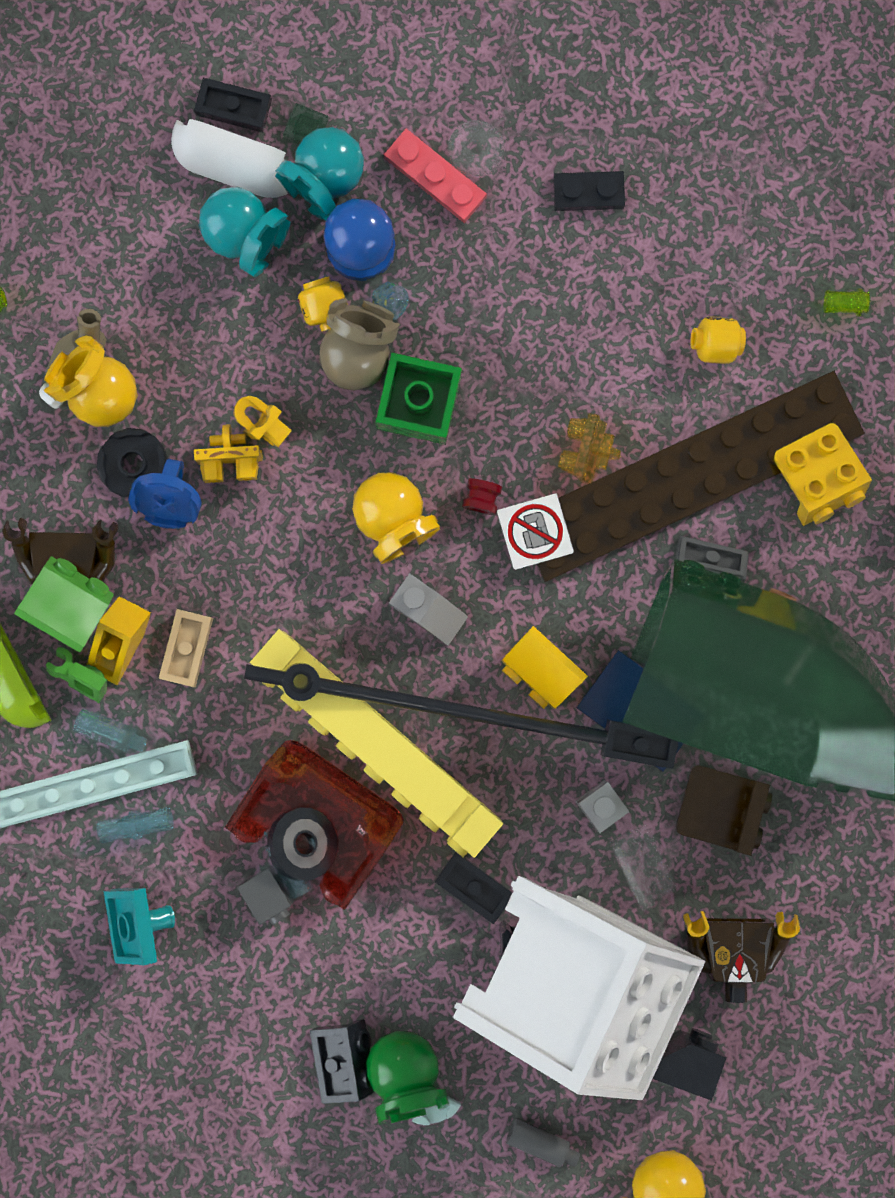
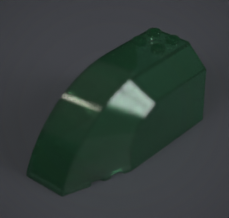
(762, 683)

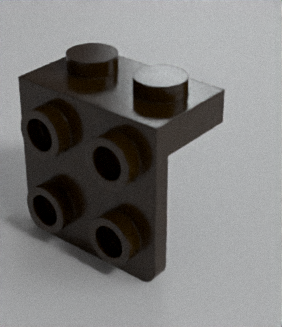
(723, 809)

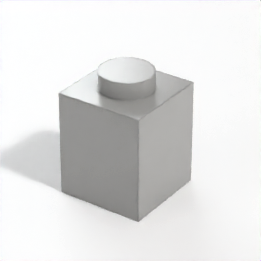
(602, 806)

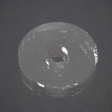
(476, 133)

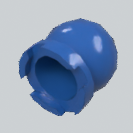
(359, 239)

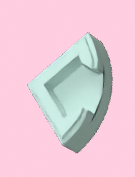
(435, 1115)

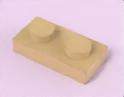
(186, 648)

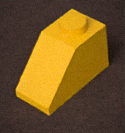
(118, 638)

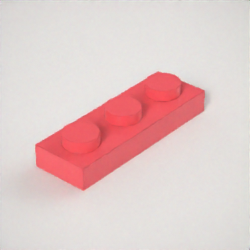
(435, 175)

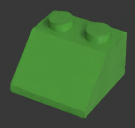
(65, 603)

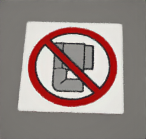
(535, 531)

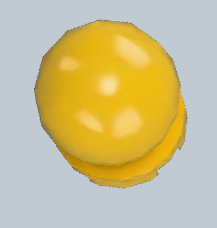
(93, 385)
(390, 512)
(668, 1176)

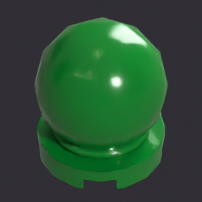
(403, 1074)

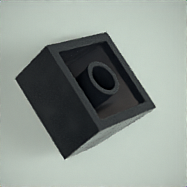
(692, 1063)

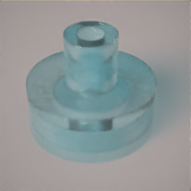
(391, 298)

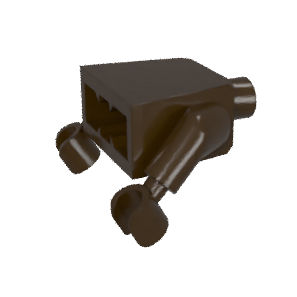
(89, 552)

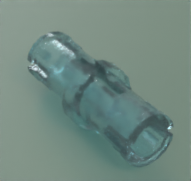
(135, 825)

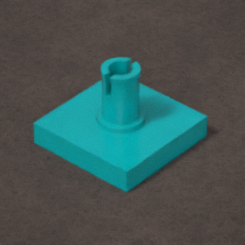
(133, 925)

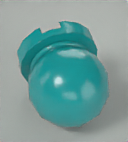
(324, 168)
(240, 227)

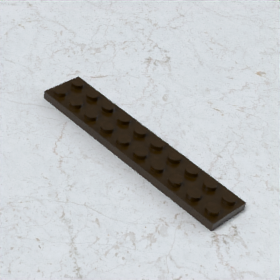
(695, 472)

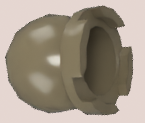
(357, 344)

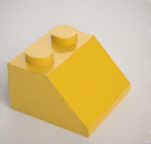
(543, 669)

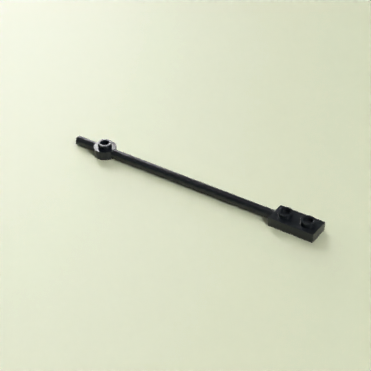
(617, 740)

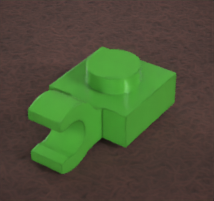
(83, 679)

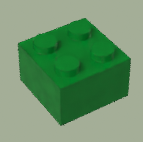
(418, 398)

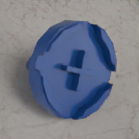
(165, 497)

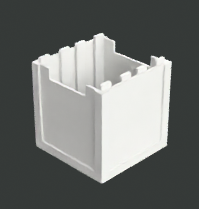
(582, 994)

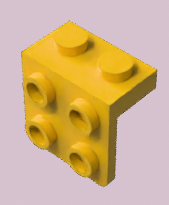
(823, 473)

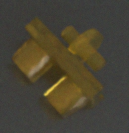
(594, 448)

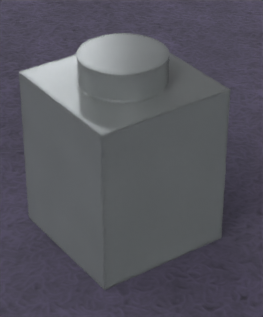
(266, 896)

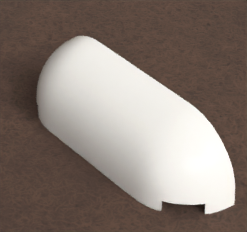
(228, 157)

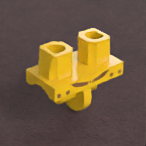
(212, 459)

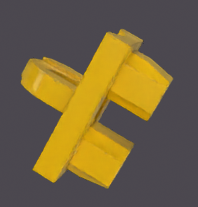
(268, 425)

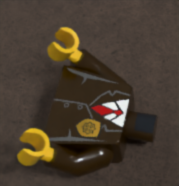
(739, 949)

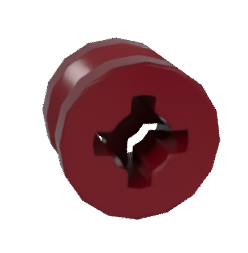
(482, 496)

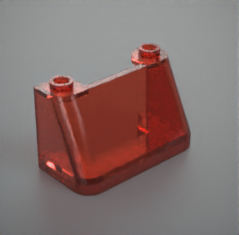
(306, 780)

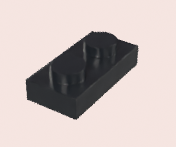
(233, 105)
(589, 191)
(474, 887)

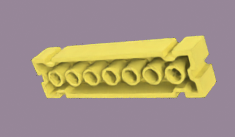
(386, 752)

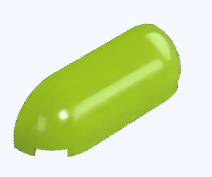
(18, 697)

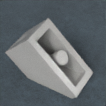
(428, 609)

